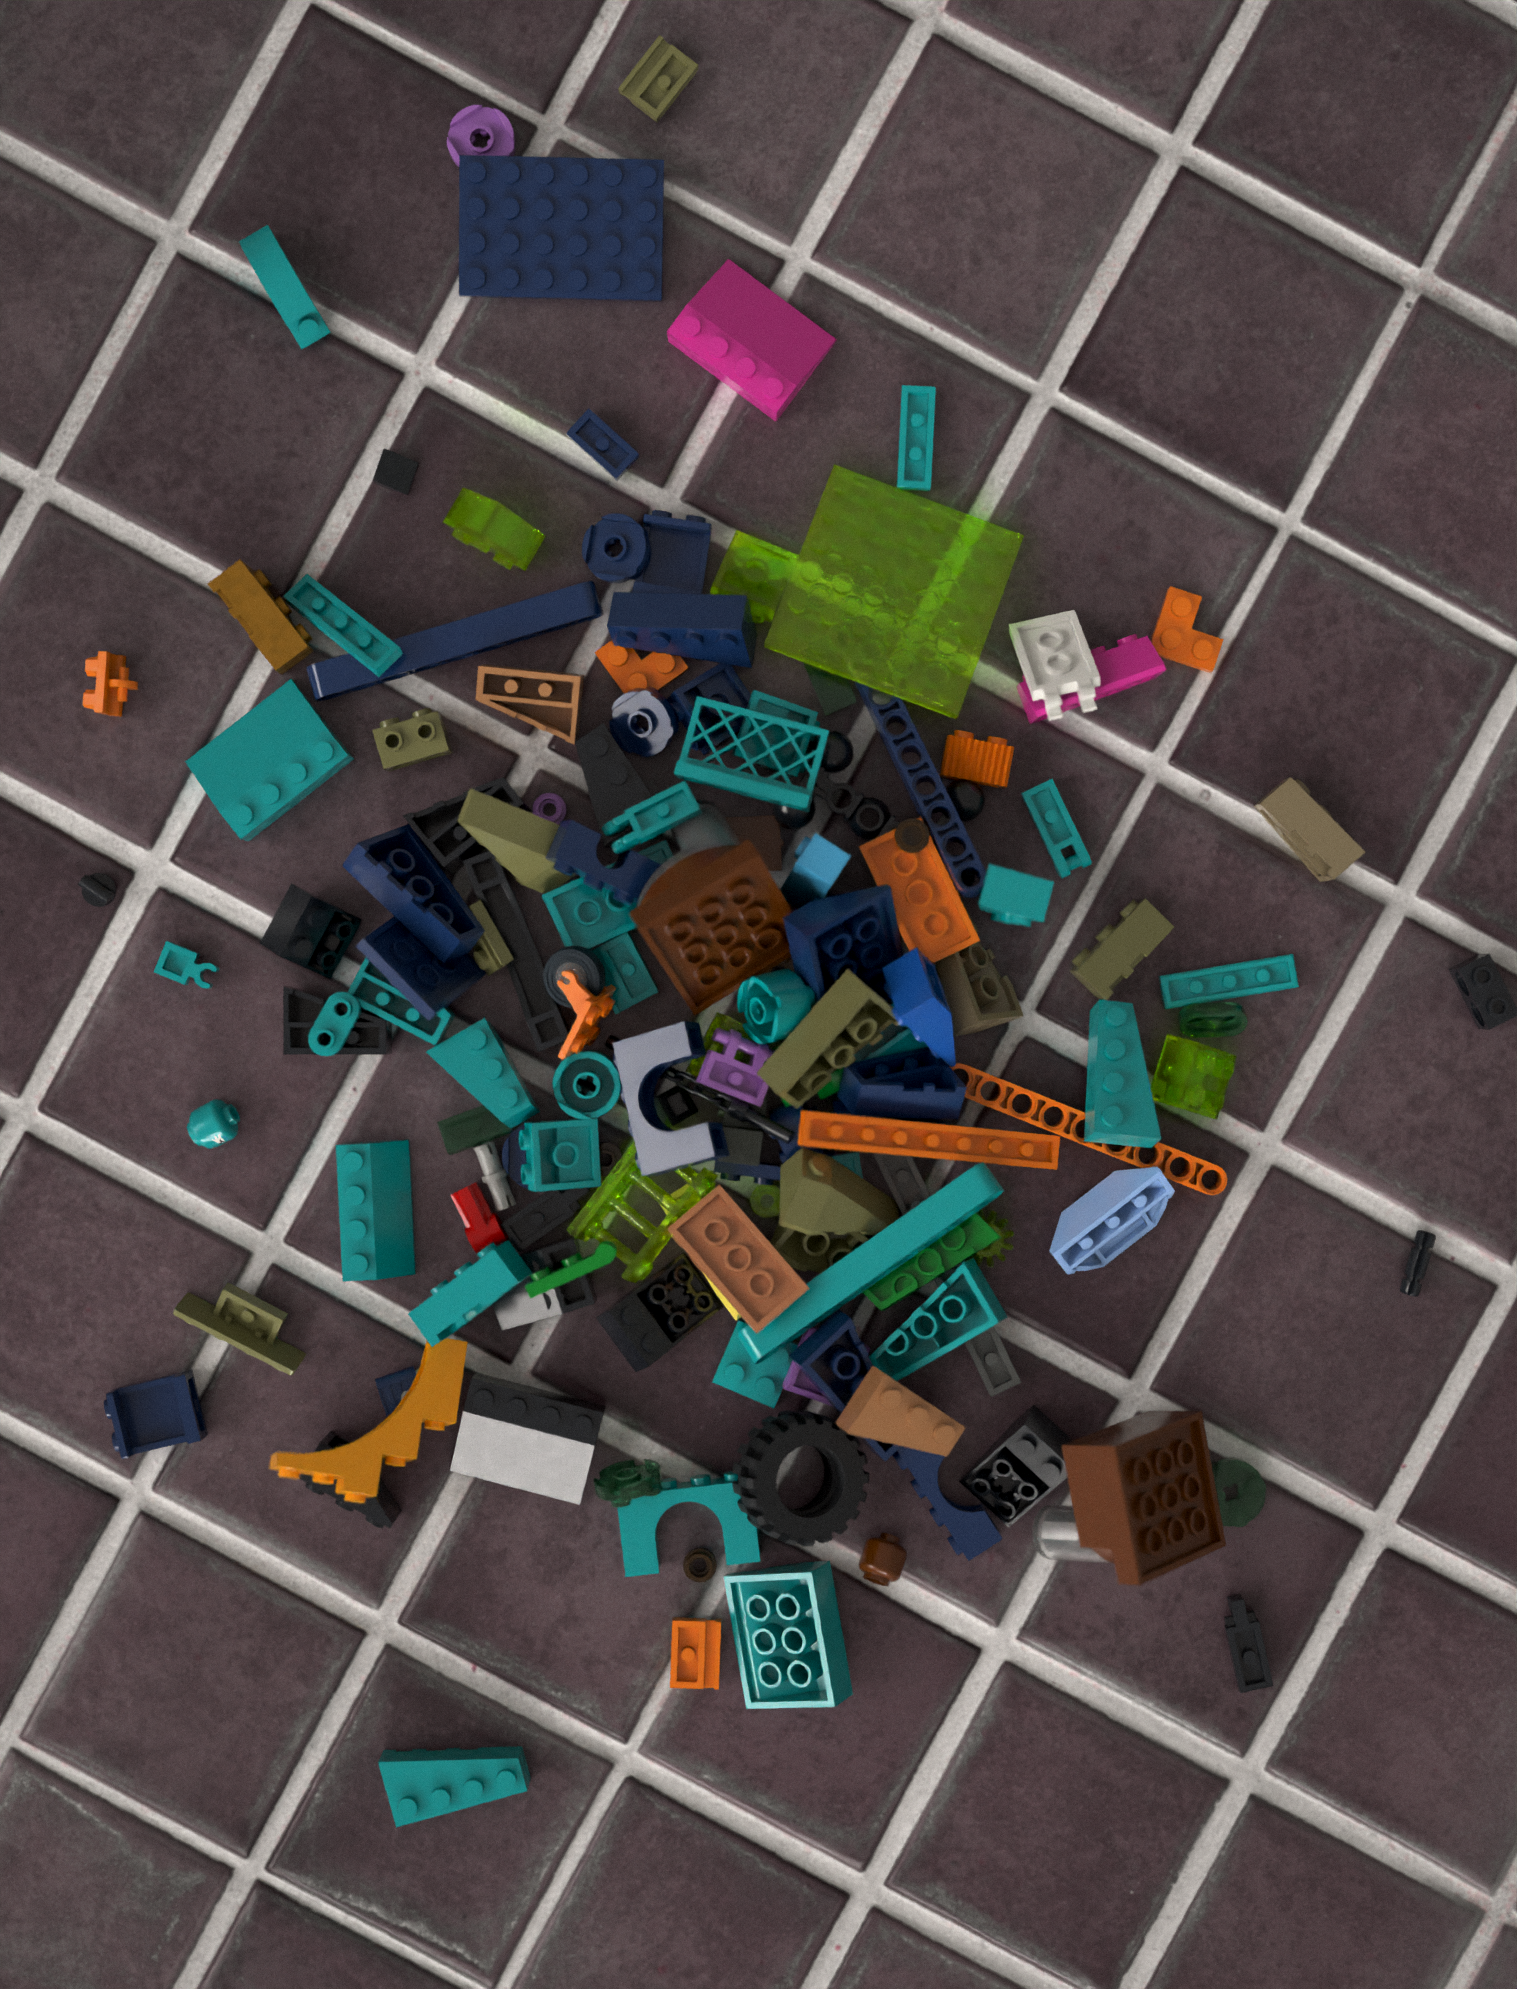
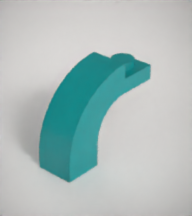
(284, 287)

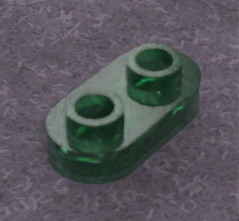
(1212, 1019)

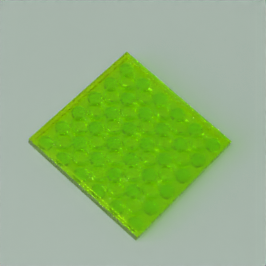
(894, 591)

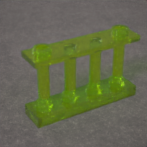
(610, 1198)

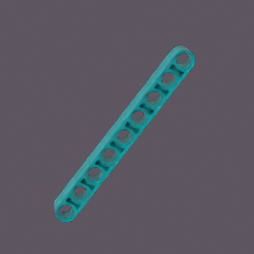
(875, 1259)

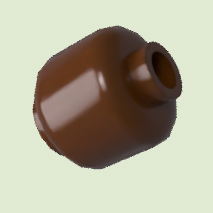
(882, 1559)

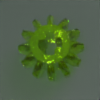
(995, 1248)

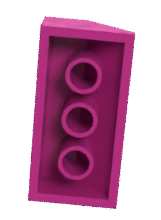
(1119, 669)

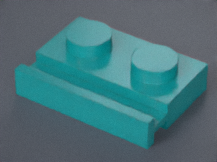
(626, 971)

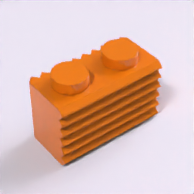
(976, 760)

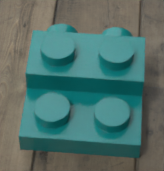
(776, 734)
(560, 1154)

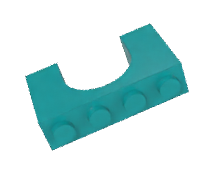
(640, 1520)

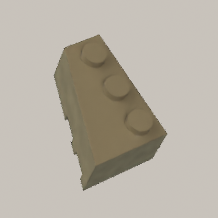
(1309, 830)

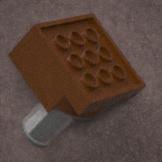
(712, 911)
(1137, 1498)

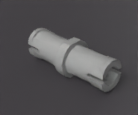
(494, 1175)

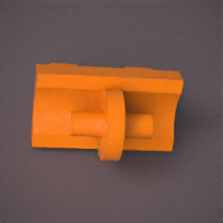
(111, 683)

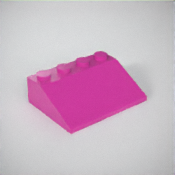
(750, 339)

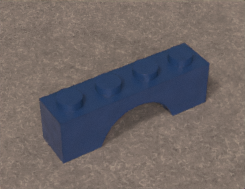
(969, 1525)

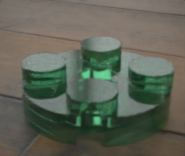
(626, 1482)
(1250, 1487)

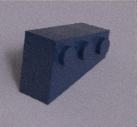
(902, 1087)

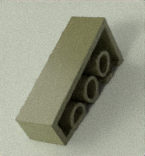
(827, 1039)

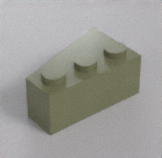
(1120, 948)

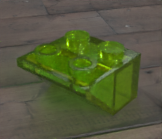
(1192, 1076)

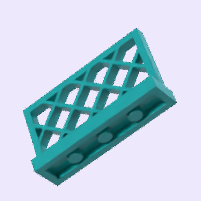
(745, 783)

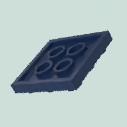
(416, 970)

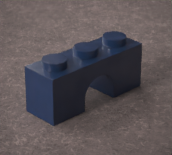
(575, 852)

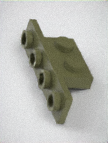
(244, 1323)

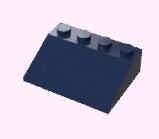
(842, 934)

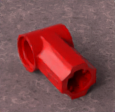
(481, 1223)

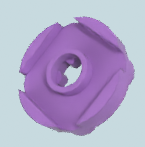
(480, 120)

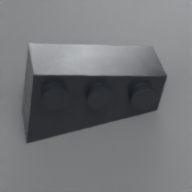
(446, 836)
(300, 1011)

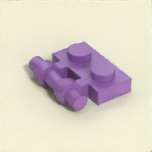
(732, 1076)

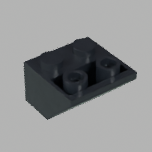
(310, 931)

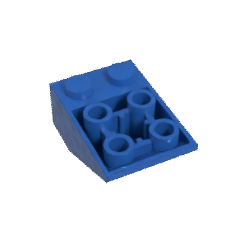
(921, 1003)

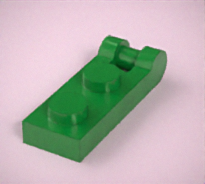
(573, 1267)

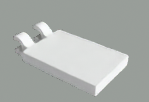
(1056, 660)

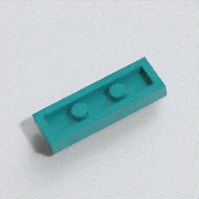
(916, 437)

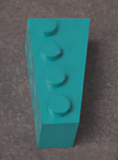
(947, 1319)
(443, 1781)

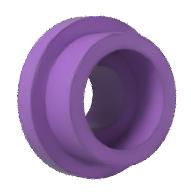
(550, 798)

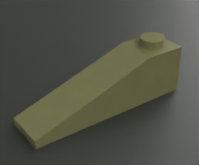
(829, 1197)

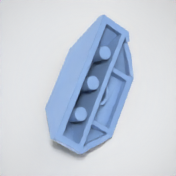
(1110, 1218)

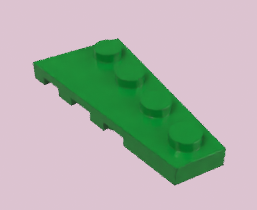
(933, 1262)

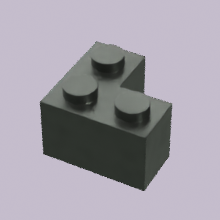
(742, 1139)

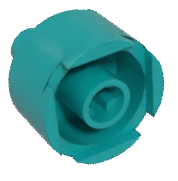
(773, 1005)
(569, 1090)

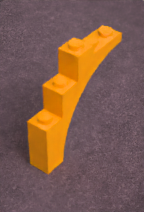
(357, 1466)

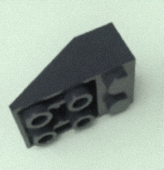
(516, 1306)
(659, 1313)
(1019, 1467)
(379, 1510)

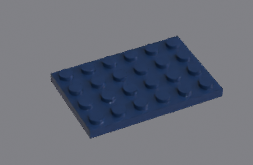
(561, 228)

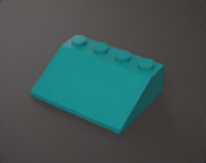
(268, 761)
(788, 1636)

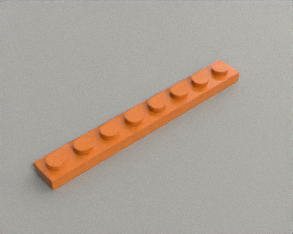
(928, 1140)

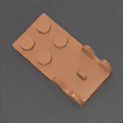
(737, 1259)

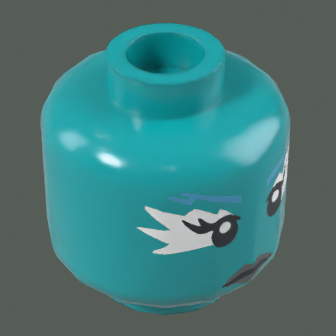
(213, 1124)

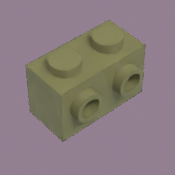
(412, 740)

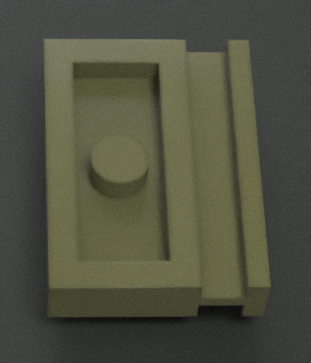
(658, 78)
(490, 950)

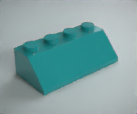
(375, 1210)

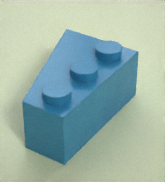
(814, 871)

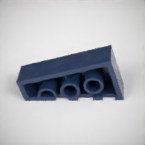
(836, 1366)

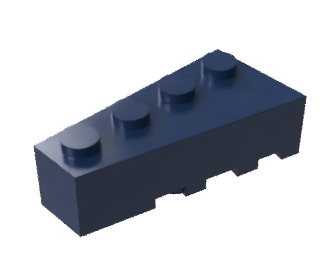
(685, 625)
(416, 891)

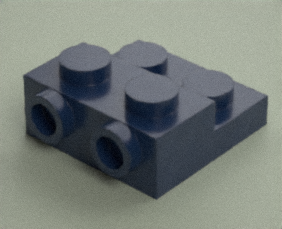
(716, 684)

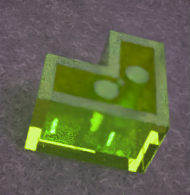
(493, 528)

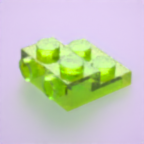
(757, 571)

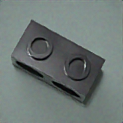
(1483, 991)

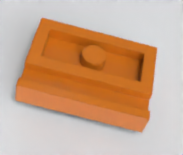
(695, 1653)

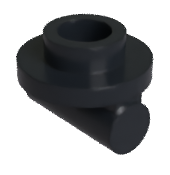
(98, 889)

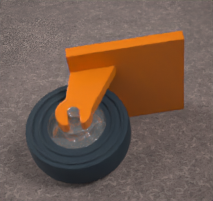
(577, 981)

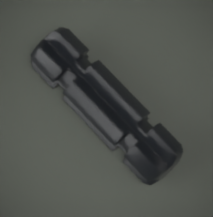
(1417, 1263)

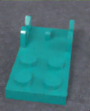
(593, 916)

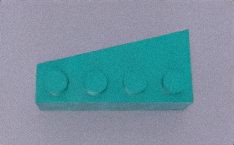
(1118, 1085)

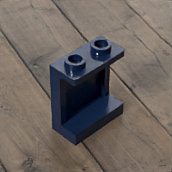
(676, 554)
(155, 1414)

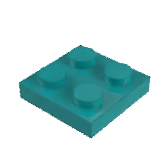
(756, 1381)

